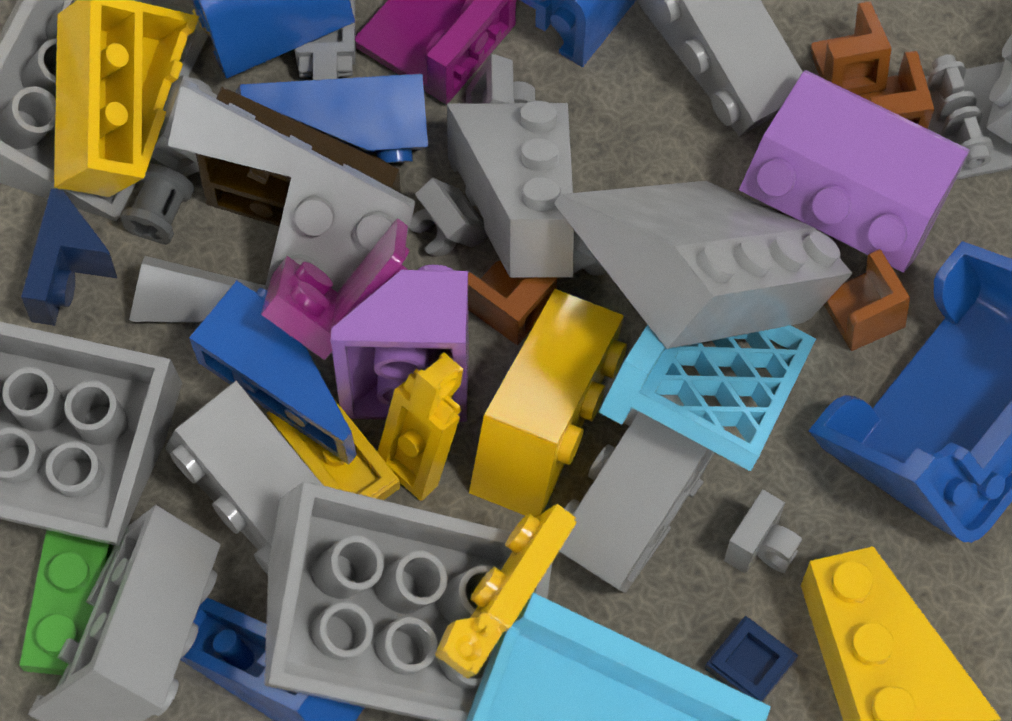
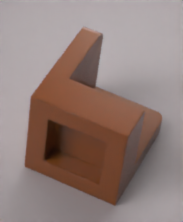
(856, 60)
(907, 92)
(507, 302)
(870, 304)

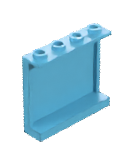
(577, 670)

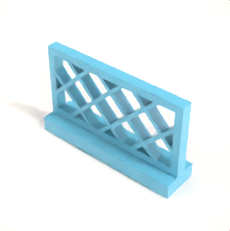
(657, 371)

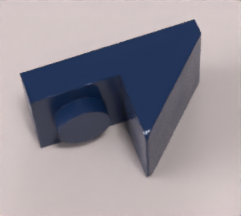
(62, 248)

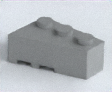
(731, 54)
(514, 171)
(239, 465)
(634, 498)
(137, 625)

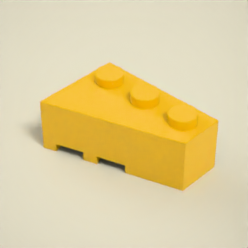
(112, 90)
(544, 402)
(882, 647)

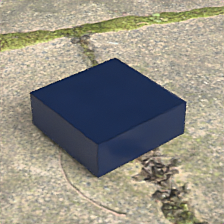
(751, 660)

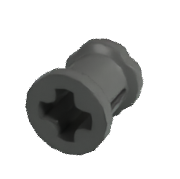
(157, 204)

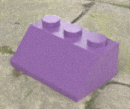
(854, 170)
(400, 331)

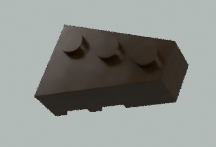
(264, 193)

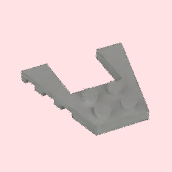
(327, 219)

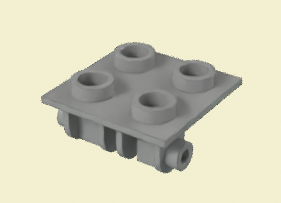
(963, 111)

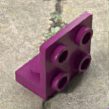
(437, 39)
(308, 307)

